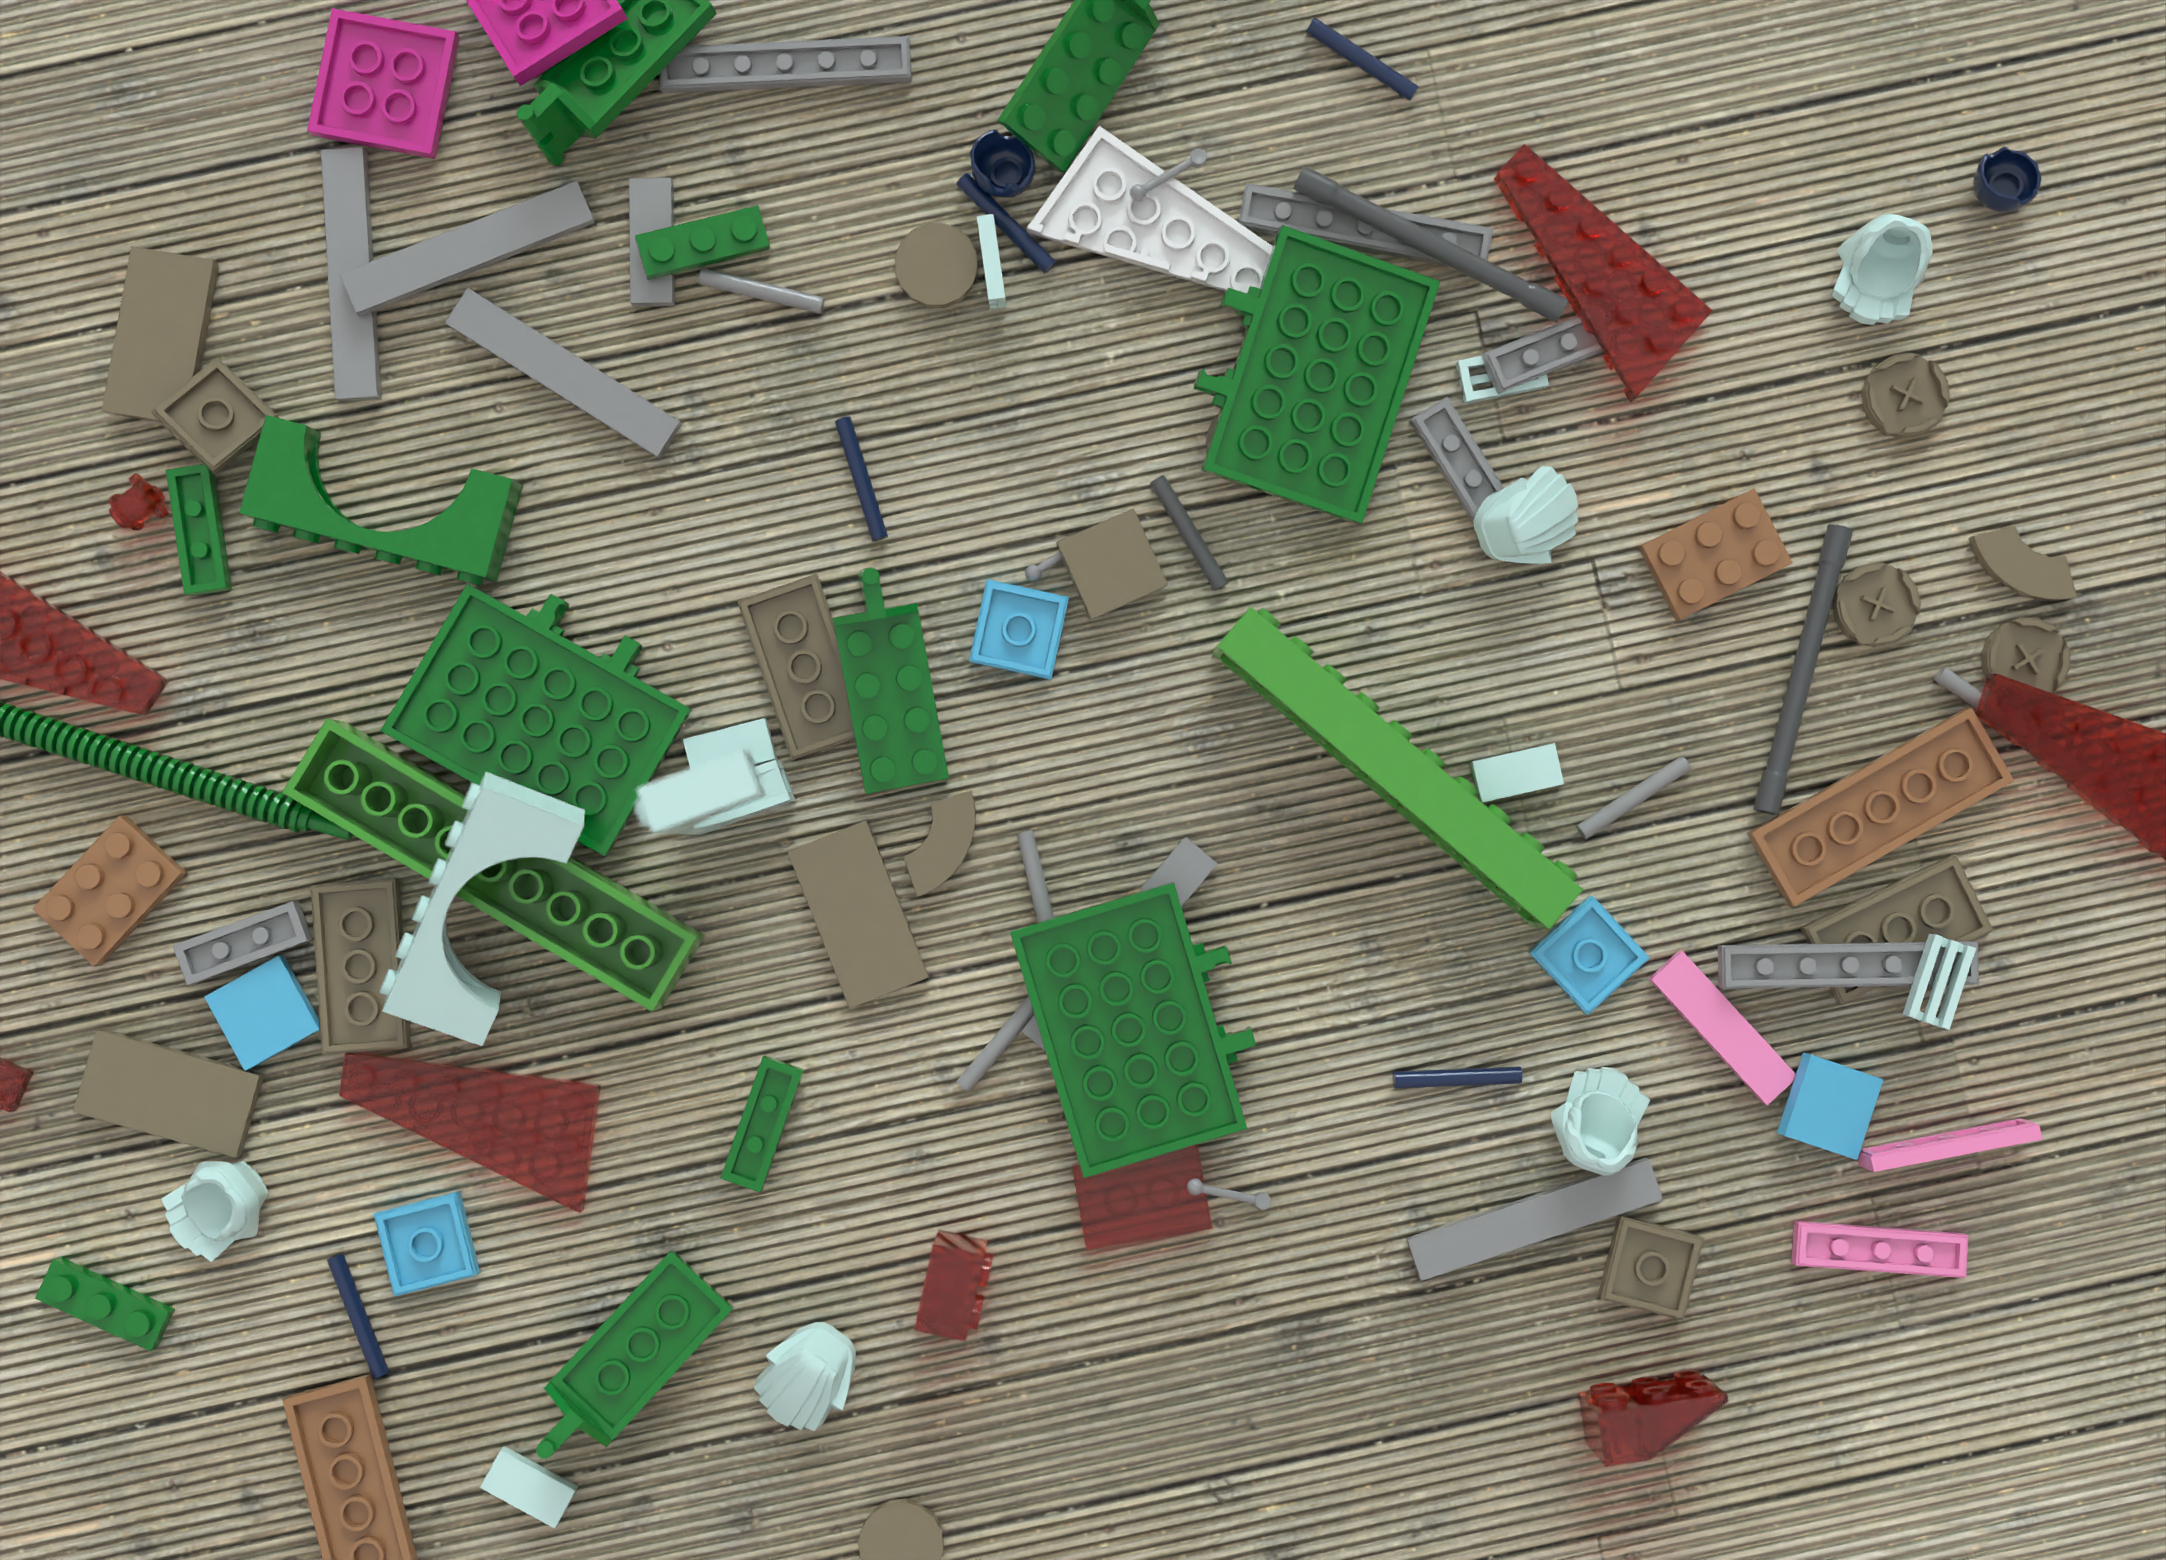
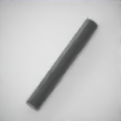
(1189, 533)

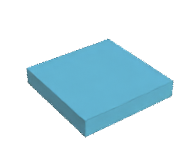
(1019, 629)
(1588, 955)
(263, 1012)
(1830, 1106)
(427, 1243)

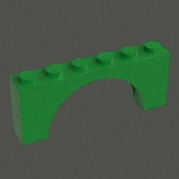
(290, 493)

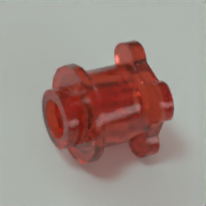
(137, 504)

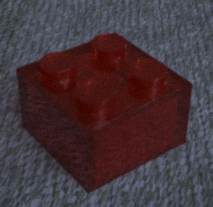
(951, 1284)

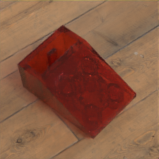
(1647, 1416)

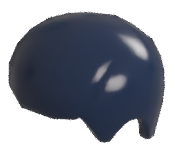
(1002, 164)
(2006, 180)

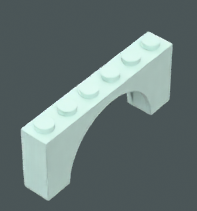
(713, 795)
(500, 825)

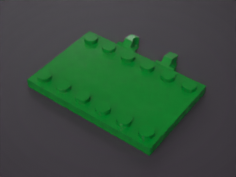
(1317, 374)
(538, 711)
(1131, 1028)

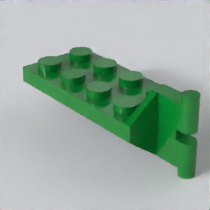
(607, 74)
(1078, 76)
(889, 692)
(634, 1353)

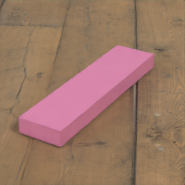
(1723, 1027)
(1949, 1144)
(1879, 1249)

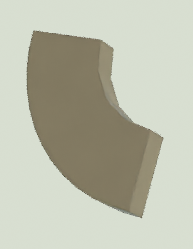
(2021, 568)
(946, 844)

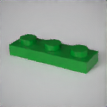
(702, 242)
(198, 530)
(762, 1123)
(105, 1303)

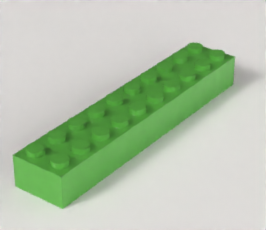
(1398, 770)
(546, 900)

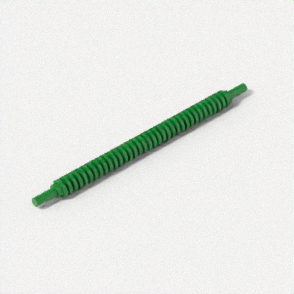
(161, 771)

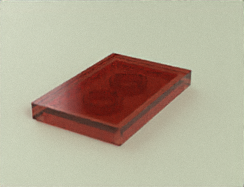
(1142, 1200)

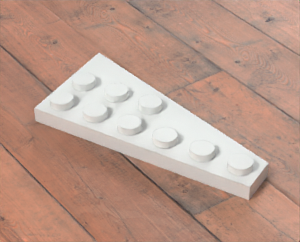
(1164, 232)

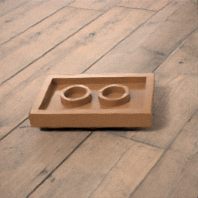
(1715, 555)
(109, 890)

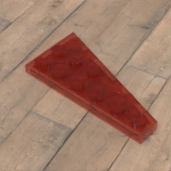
(1609, 279)
(63, 656)
(2099, 755)
(506, 1121)

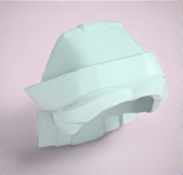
(1882, 269)
(1527, 518)
(1600, 1120)
(215, 1207)
(807, 1376)

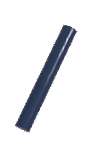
(1362, 59)
(1006, 223)
(861, 478)
(1457, 1077)
(358, 1316)

